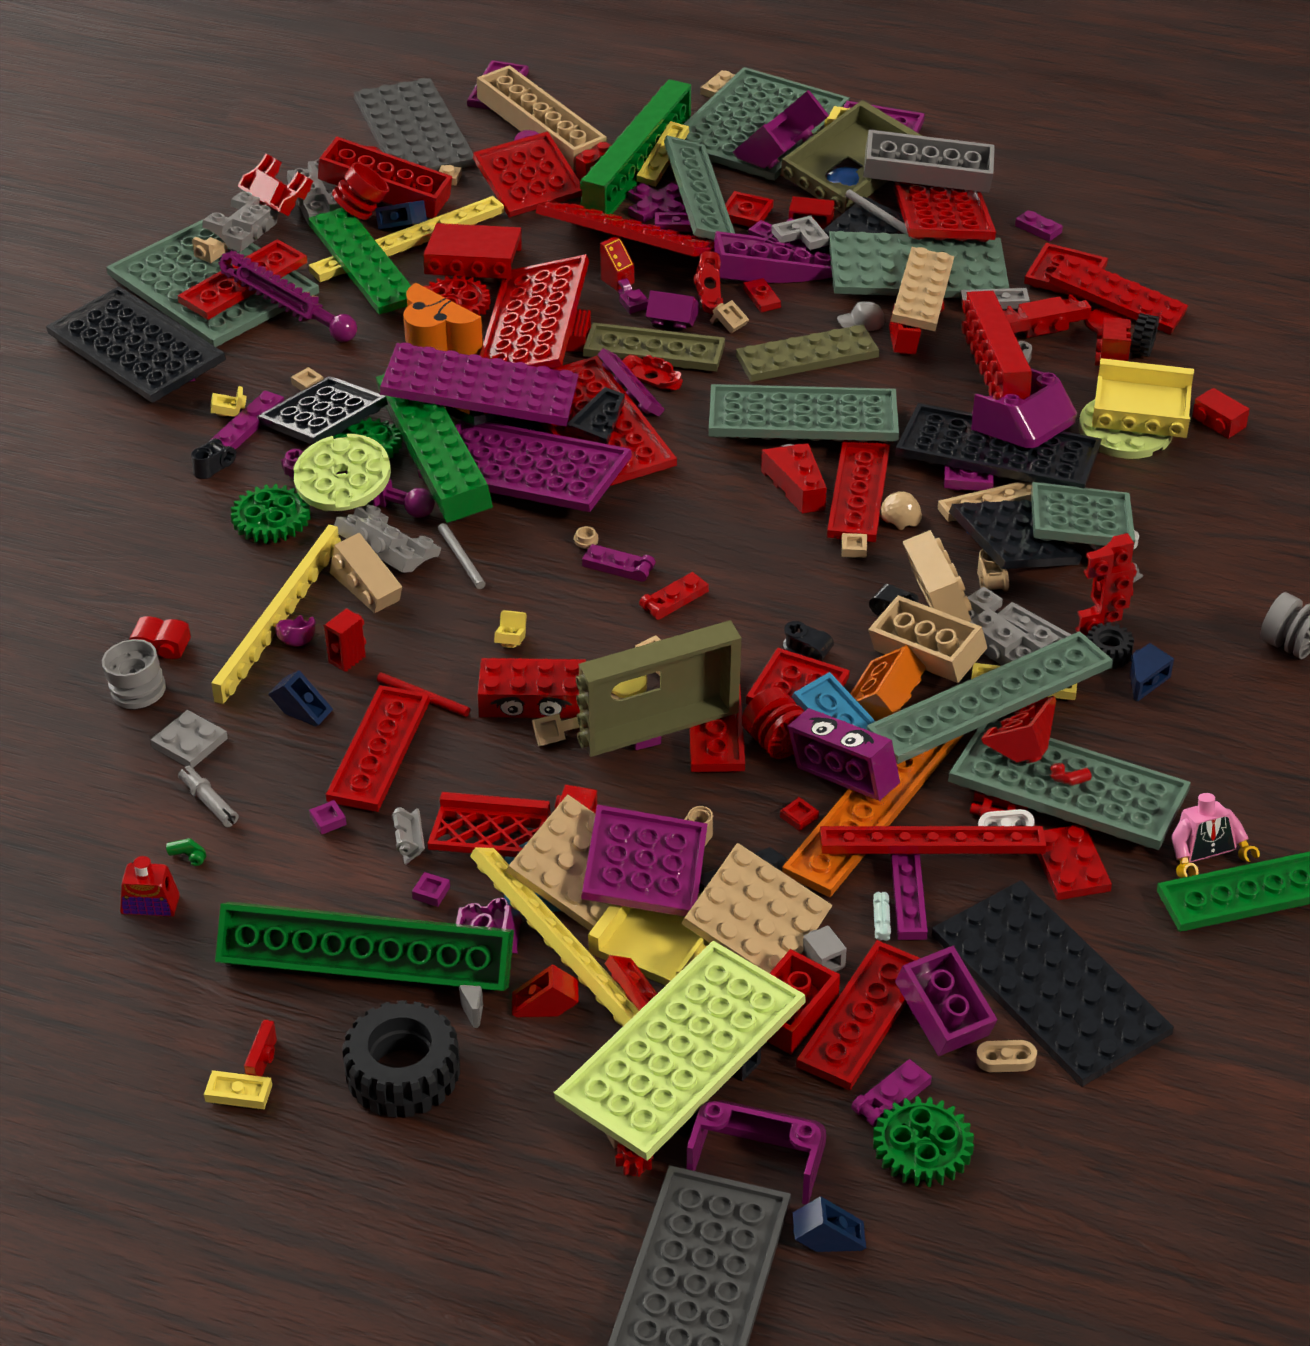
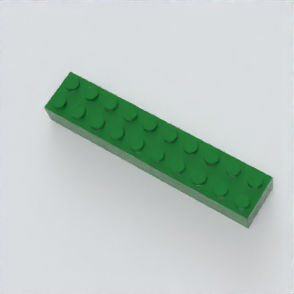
(617, 169)
(440, 456)
(364, 945)

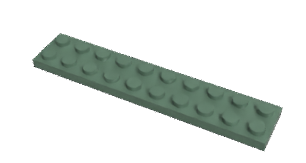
(991, 696)

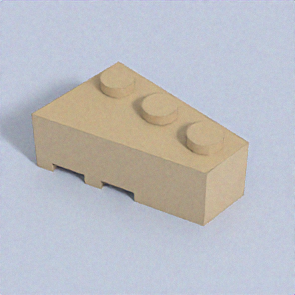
(364, 573)

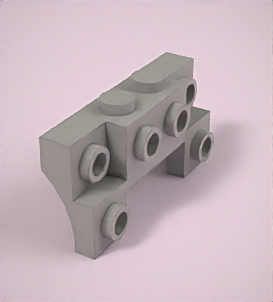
(318, 198)
(245, 224)
(387, 541)
(1004, 639)

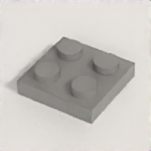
(189, 739)

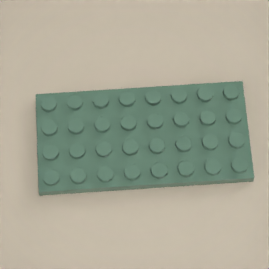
(877, 262)
(803, 413)
(1117, 800)

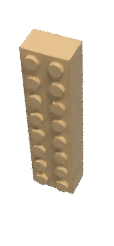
(534, 109)

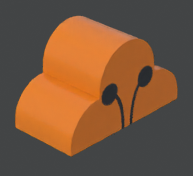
(440, 323)

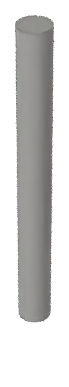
(876, 211)
(461, 556)

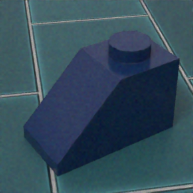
(401, 214)
(1149, 670)
(300, 699)
(828, 1227)

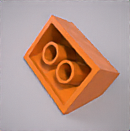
(888, 682)

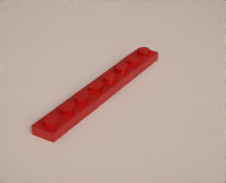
(932, 840)

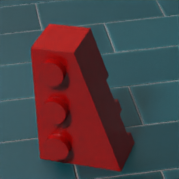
(1113, 340)
(797, 474)

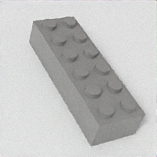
(929, 161)

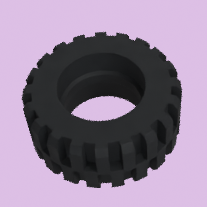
(406, 1088)

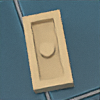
(716, 83)

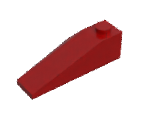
(1025, 734)

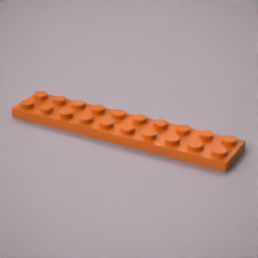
(828, 871)

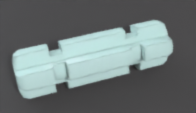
(882, 916)

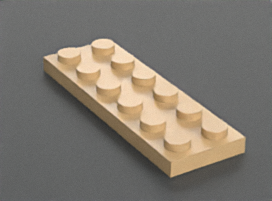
(922, 288)

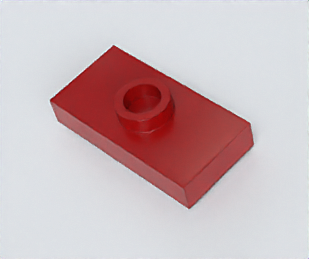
(762, 295)
(261, 1050)

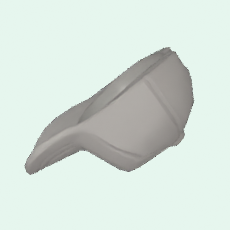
(864, 314)

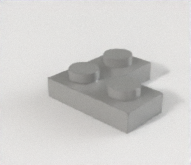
(804, 229)

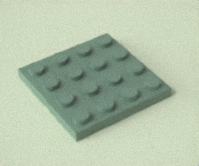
(1080, 514)

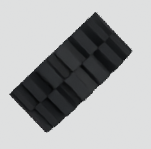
(1144, 334)
(1113, 636)

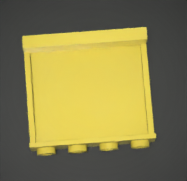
(1143, 398)
(650, 938)

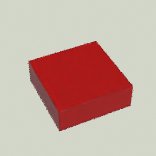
(799, 814)

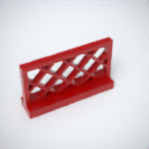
(490, 812)

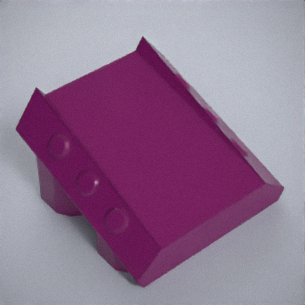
(496, 915)

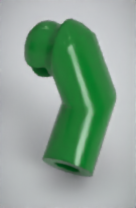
(188, 846)

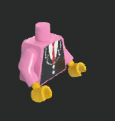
(1208, 832)

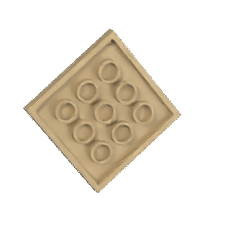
(557, 859)
(755, 910)

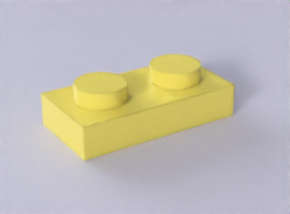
(238, 1089)

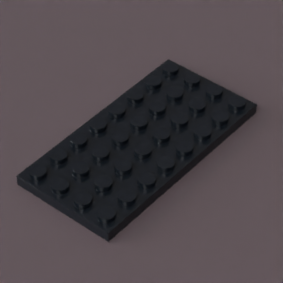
(136, 344)
(947, 439)
(1053, 983)

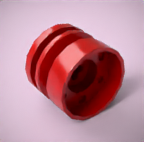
(360, 191)
(768, 720)

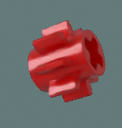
(631, 1162)

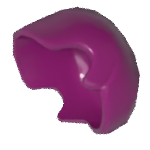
(295, 632)

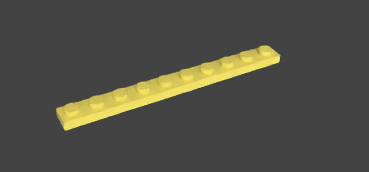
(416, 234)
(279, 609)
(556, 935)

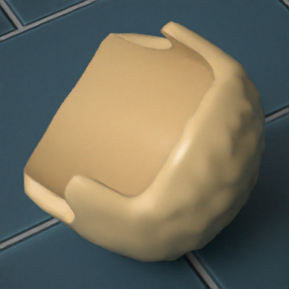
(901, 510)

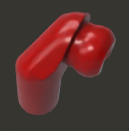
(1069, 778)

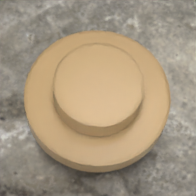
(585, 537)

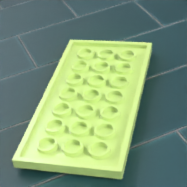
(679, 1049)

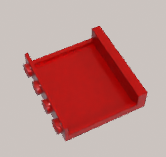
(472, 250)

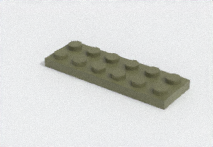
(678, 348)
(807, 353)

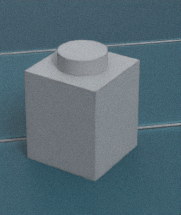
(825, 948)

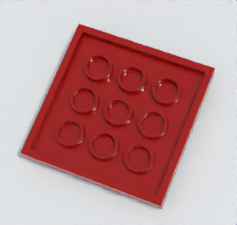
(528, 173)

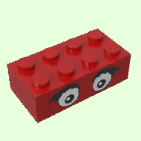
(528, 687)

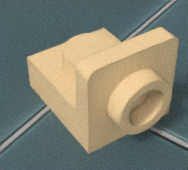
(209, 249)
(729, 316)

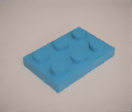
(832, 699)

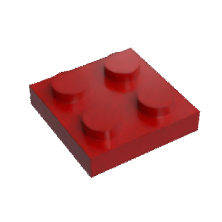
(747, 208)

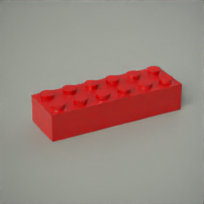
(405, 179)

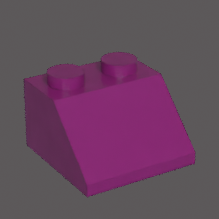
(672, 309)

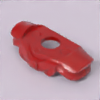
(708, 268)
(666, 376)

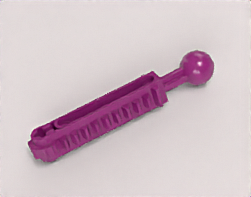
(304, 306)
(417, 502)

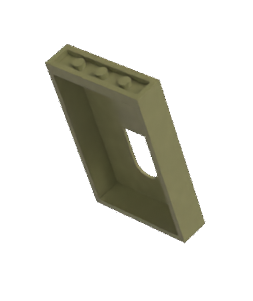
(837, 141)
(696, 687)

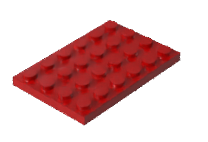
(944, 212)

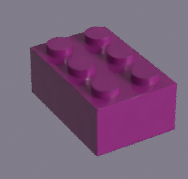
(945, 1000)

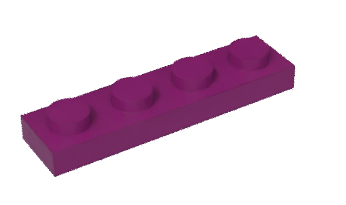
(626, 378)
(247, 420)
(909, 897)

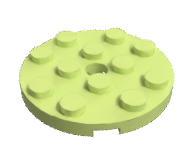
(1118, 442)
(358, 455)

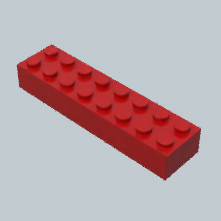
(995, 346)

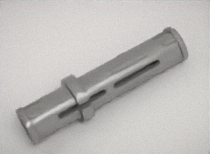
(201, 789)

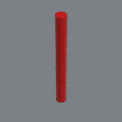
(434, 698)

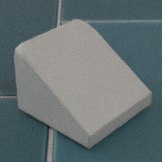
(472, 1003)

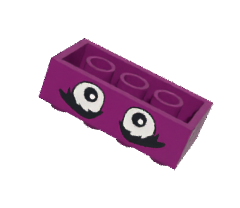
(844, 754)

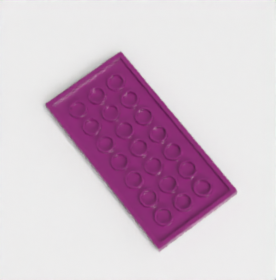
(480, 384)
(543, 464)

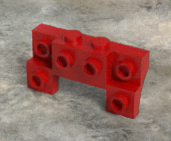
(270, 190)
(1047, 315)
(1112, 582)

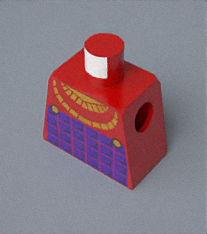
(148, 889)

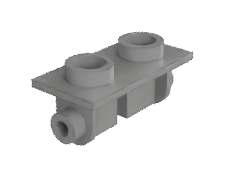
(409, 833)

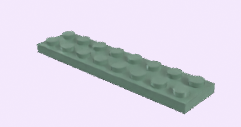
(698, 187)

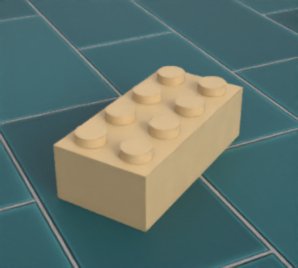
(937, 575)
(939, 640)

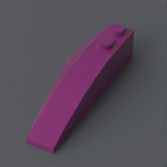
(752, 259)

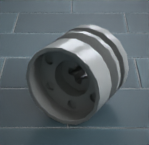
(1288, 625)
(133, 674)

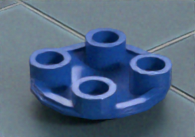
(845, 175)

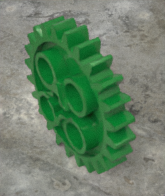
(383, 433)
(270, 513)
(923, 1141)

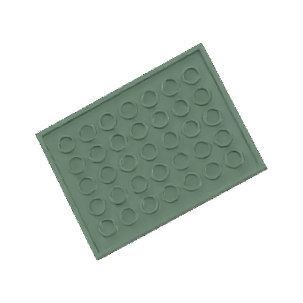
(742, 109)
(170, 268)

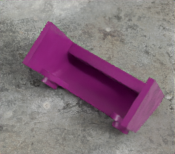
(782, 132)
(1027, 420)
(763, 1127)

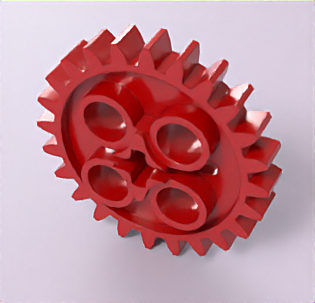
(463, 292)

